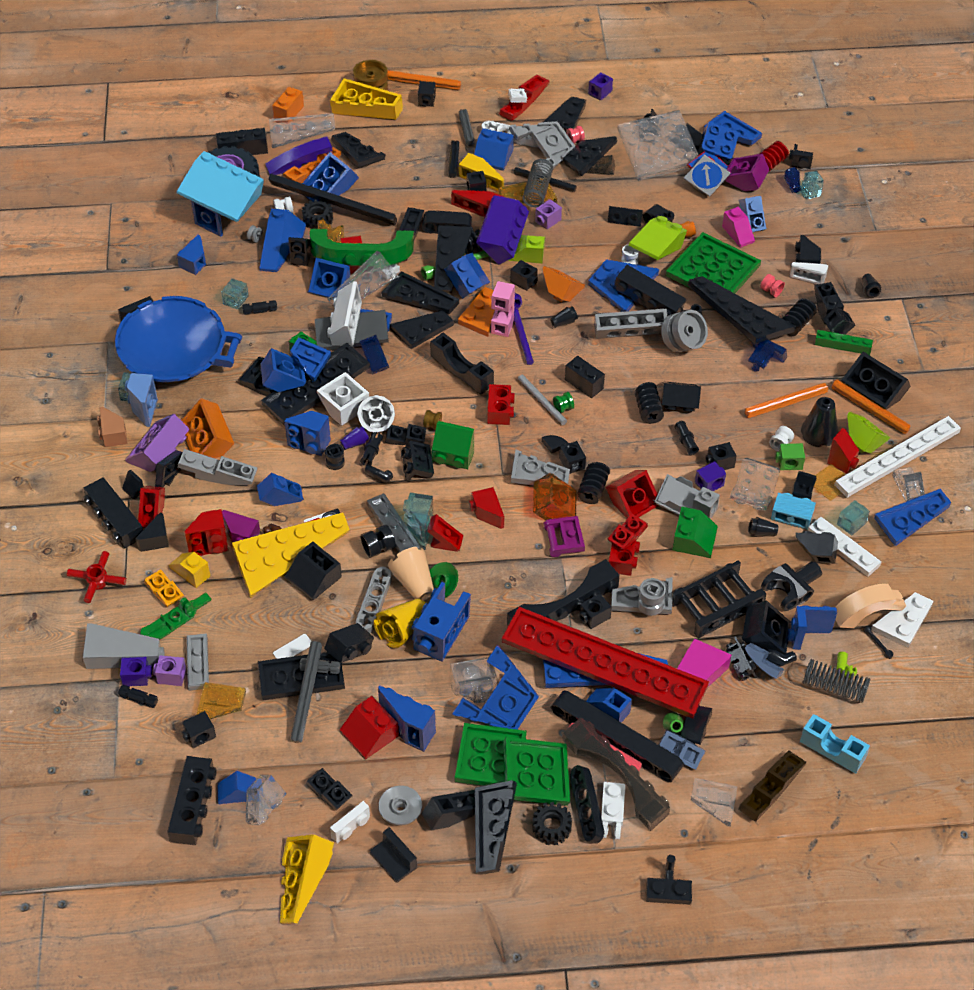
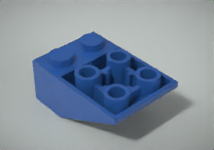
(414, 720)

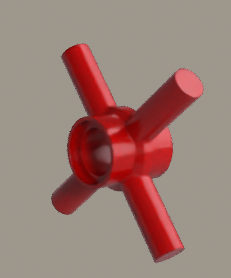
(96, 577)

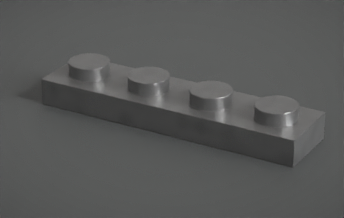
(387, 515)

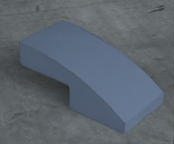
(759, 656)
(684, 749)

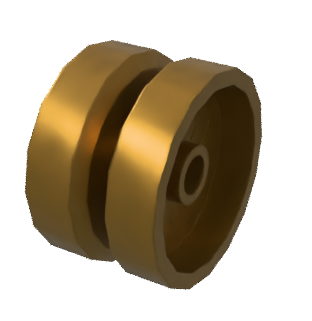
(371, 73)

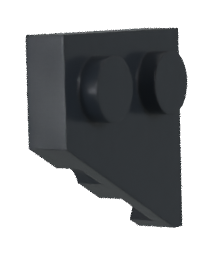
(167, 469)

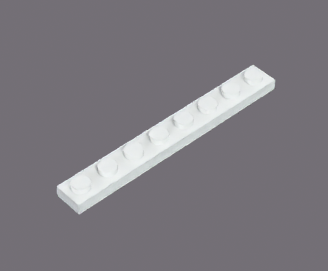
(897, 456)

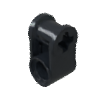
(657, 210)

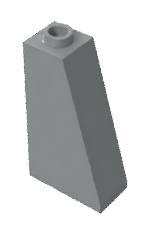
(107, 646)

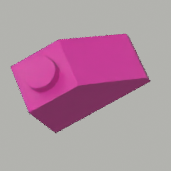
(738, 227)

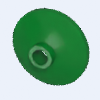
(445, 573)

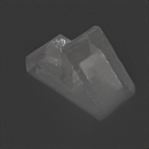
(909, 483)

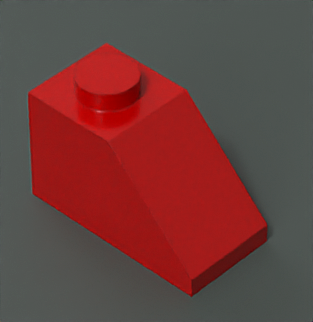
(843, 452)
(150, 504)
(487, 507)

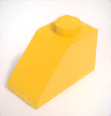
(191, 568)

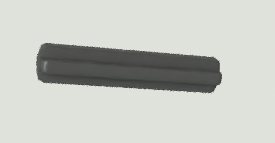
(466, 127)

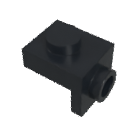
(800, 159)
(803, 485)

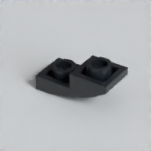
(401, 435)
(695, 729)
(328, 789)

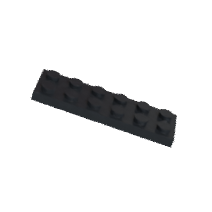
(300, 399)

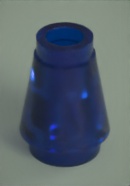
(792, 178)

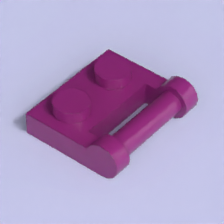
(570, 533)

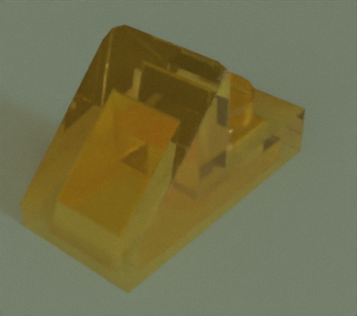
(333, 234)

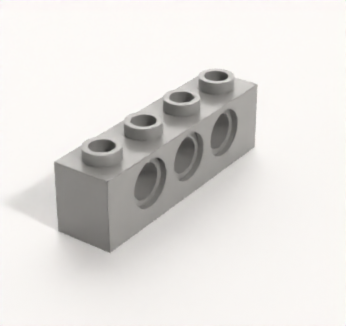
(629, 323)

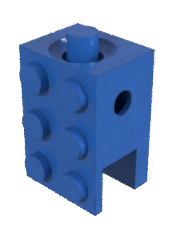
(440, 624)

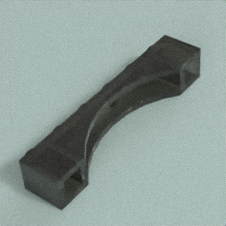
(586, 742)

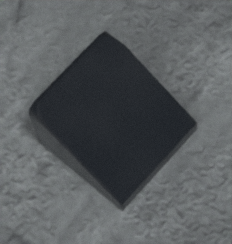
(132, 484)

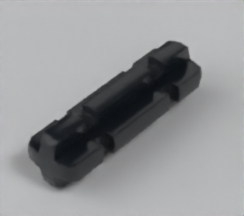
(259, 307)
(138, 696)

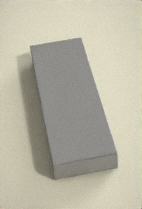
(197, 661)

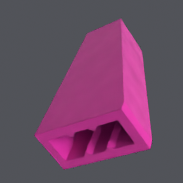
(705, 661)

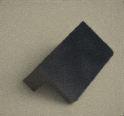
(394, 856)

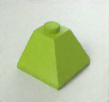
(530, 249)
(865, 434)

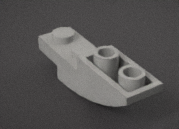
(218, 471)

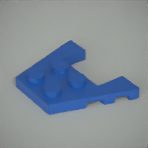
(604, 279)
(509, 700)

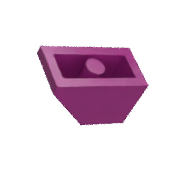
(240, 526)

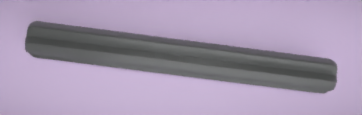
(306, 691)

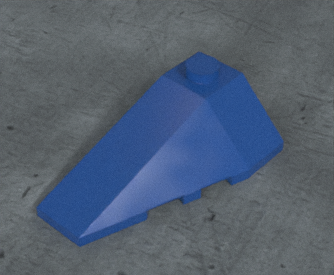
(279, 228)

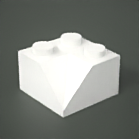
(342, 398)

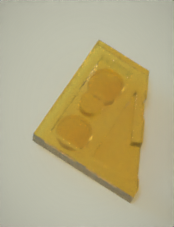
(221, 699)

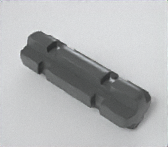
(323, 666)

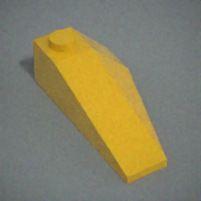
(304, 864)

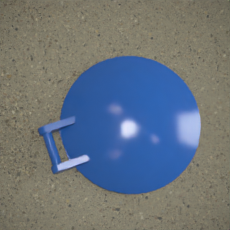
(174, 339)

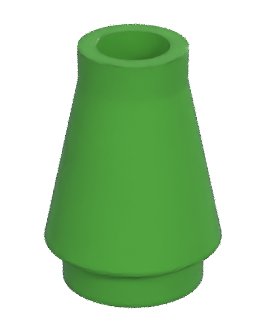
(669, 719)

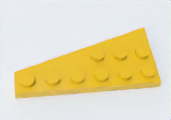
(270, 555)

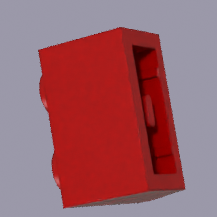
(207, 534)

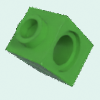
(790, 456)

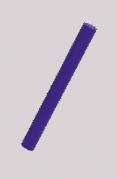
(522, 336)

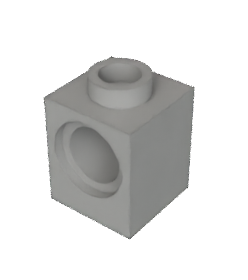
(706, 501)

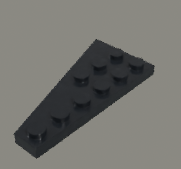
(746, 316)

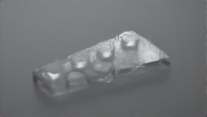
(298, 128)
(369, 277)

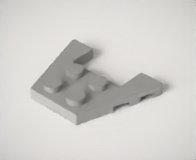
(549, 138)

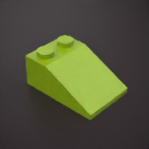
(659, 238)

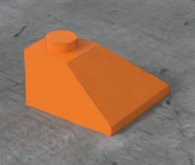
(561, 284)

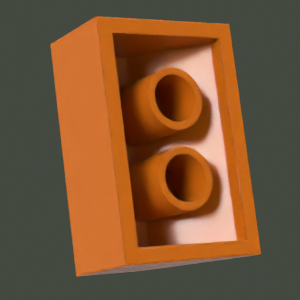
(207, 430)

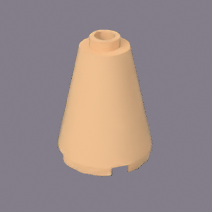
(413, 573)

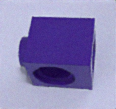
(600, 86)
(710, 477)
(128, 671)

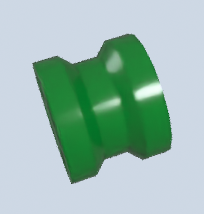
(563, 402)

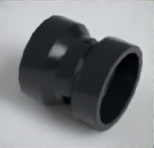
(334, 457)

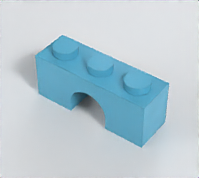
(819, 737)

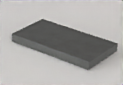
(368, 325)

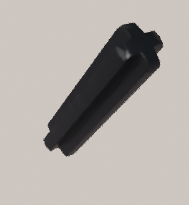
(453, 158)

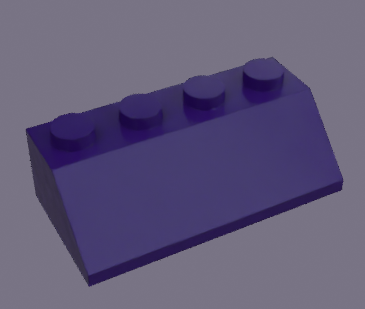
(502, 228)

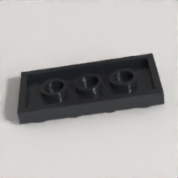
(284, 678)

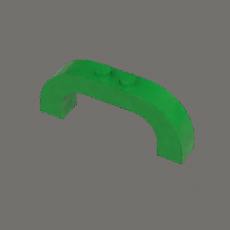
(358, 253)

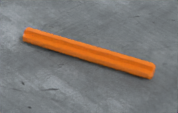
(415, 79)
(786, 400)
(871, 406)

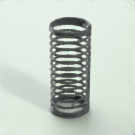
(530, 180)
(862, 692)

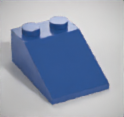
(331, 176)

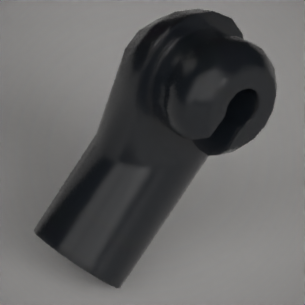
(384, 477)
(781, 659)

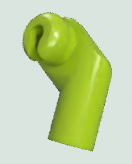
(842, 664)

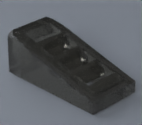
(605, 166)

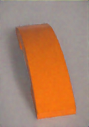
(300, 174)

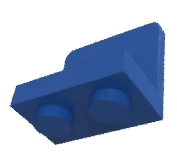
(719, 140)
(810, 620)

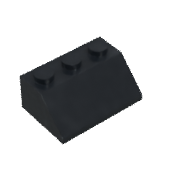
(250, 140)
(876, 381)

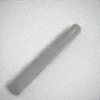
(535, 392)

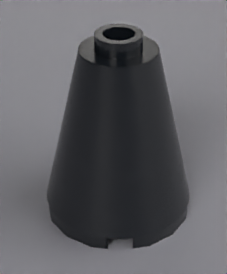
(821, 423)

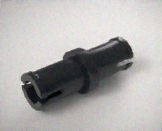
(686, 437)
(371, 449)

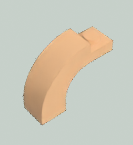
(867, 601)

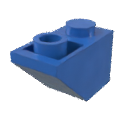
(192, 256)
(279, 491)
(611, 702)

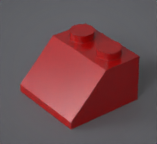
(633, 493)
(369, 727)

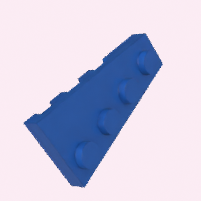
(910, 516)

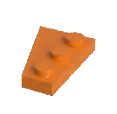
(479, 313)

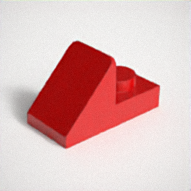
(444, 535)

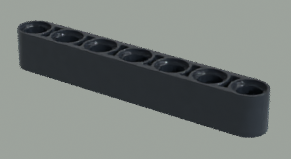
(651, 755)

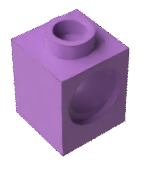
(548, 214)
(172, 677)

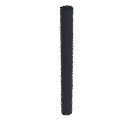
(555, 182)

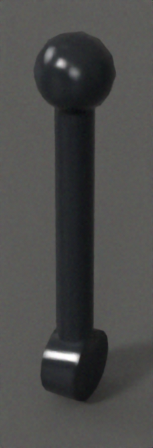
(888, 653)

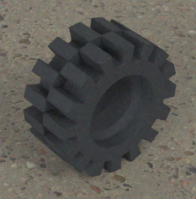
(317, 207)
(552, 834)

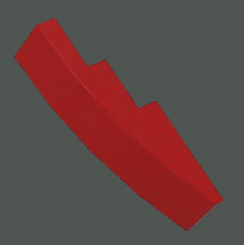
(533, 89)

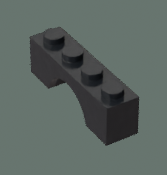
(446, 352)

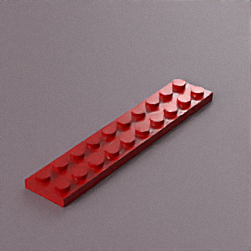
(606, 662)

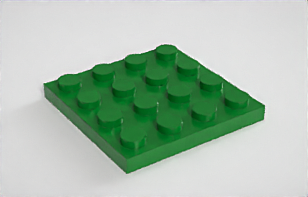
(714, 261)

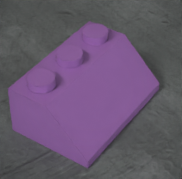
(158, 443)

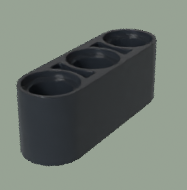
(433, 219)

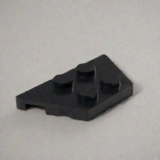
(588, 153)

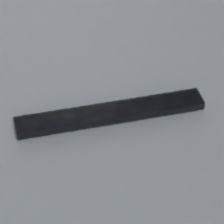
(333, 199)

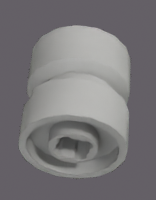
(651, 596)

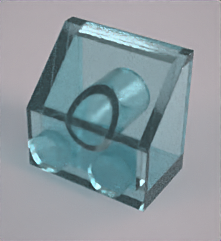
(418, 515)

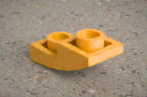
(163, 588)

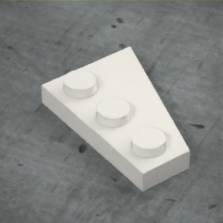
(904, 624)

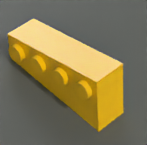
(365, 101)

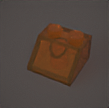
(553, 498)

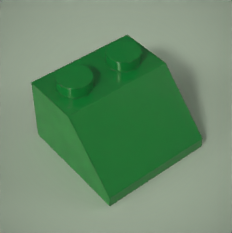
(453, 445)
(694, 533)

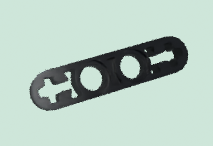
(593, 826)

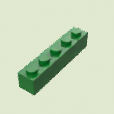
(843, 342)

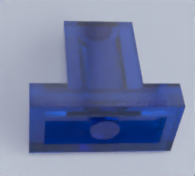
(764, 352)

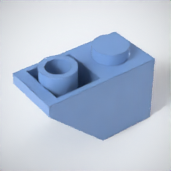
(754, 210)

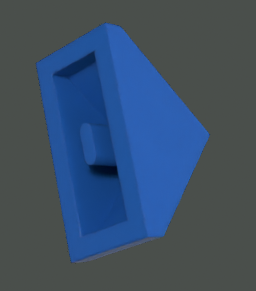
(234, 788)

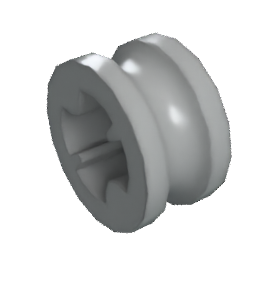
(254, 233)

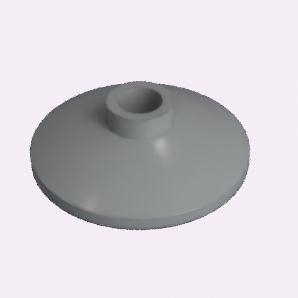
(400, 797)

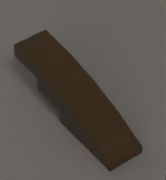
(772, 785)

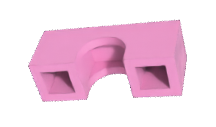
(503, 303)

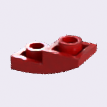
(628, 533)

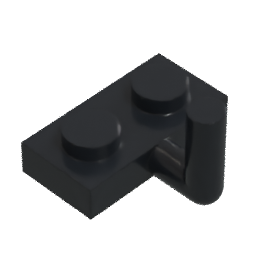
(669, 889)

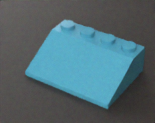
(221, 186)

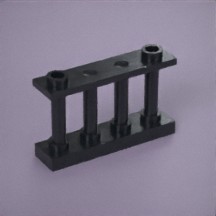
(720, 616)

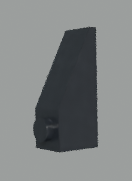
(449, 809)

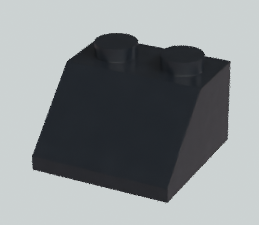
(681, 395)
(766, 627)

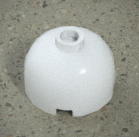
(376, 413)

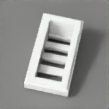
(814, 272)

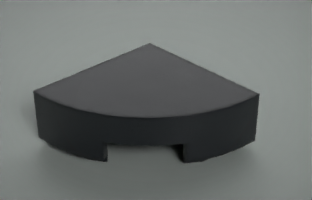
(553, 442)

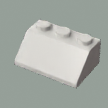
(345, 315)

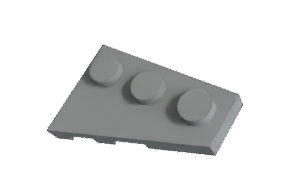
(529, 469)

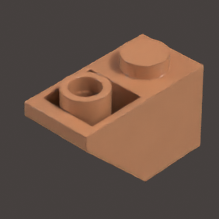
(113, 428)

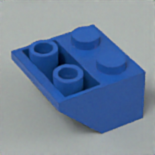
(308, 432)

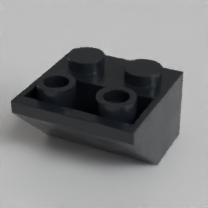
(314, 571)

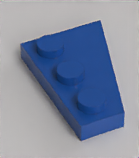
(747, 134)

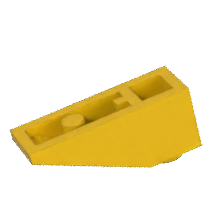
(474, 163)

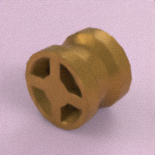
(431, 419)

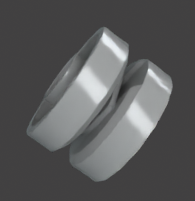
(684, 331)

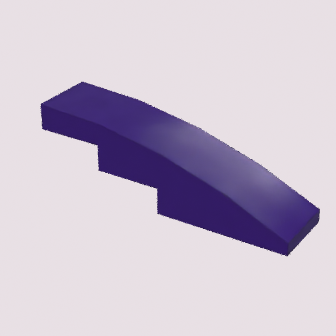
(299, 155)

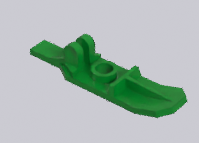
(166, 623)

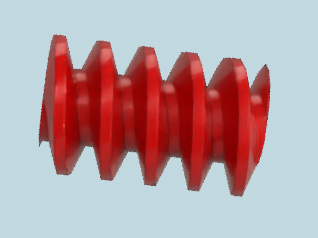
(774, 154)

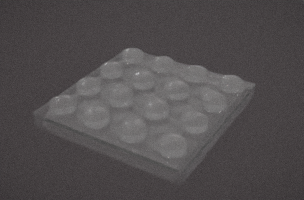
(658, 144)

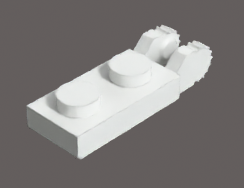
(613, 807)

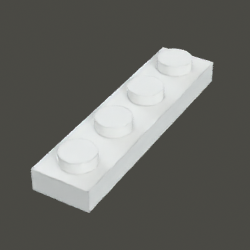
(847, 548)

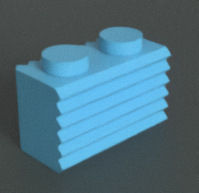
(793, 510)

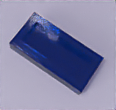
(374, 354)

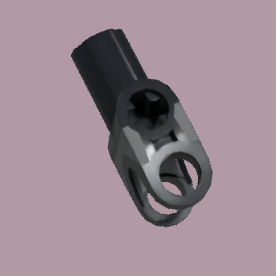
(793, 583)

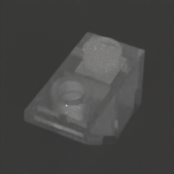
(262, 798)

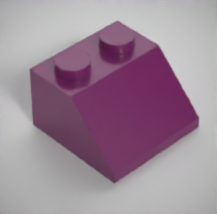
(747, 172)

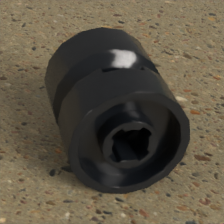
(379, 540)

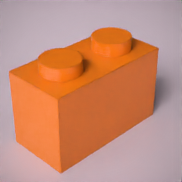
(288, 103)

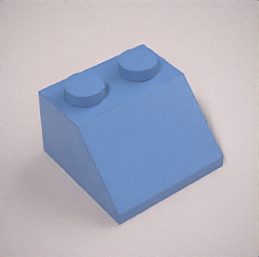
(142, 396)

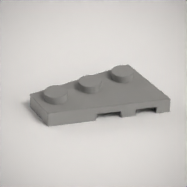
(627, 598)

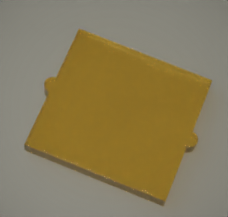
(826, 482)

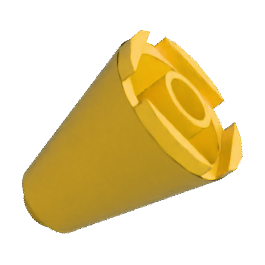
(396, 622)

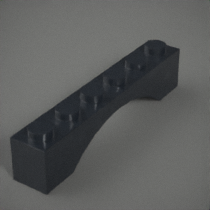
(600, 579)

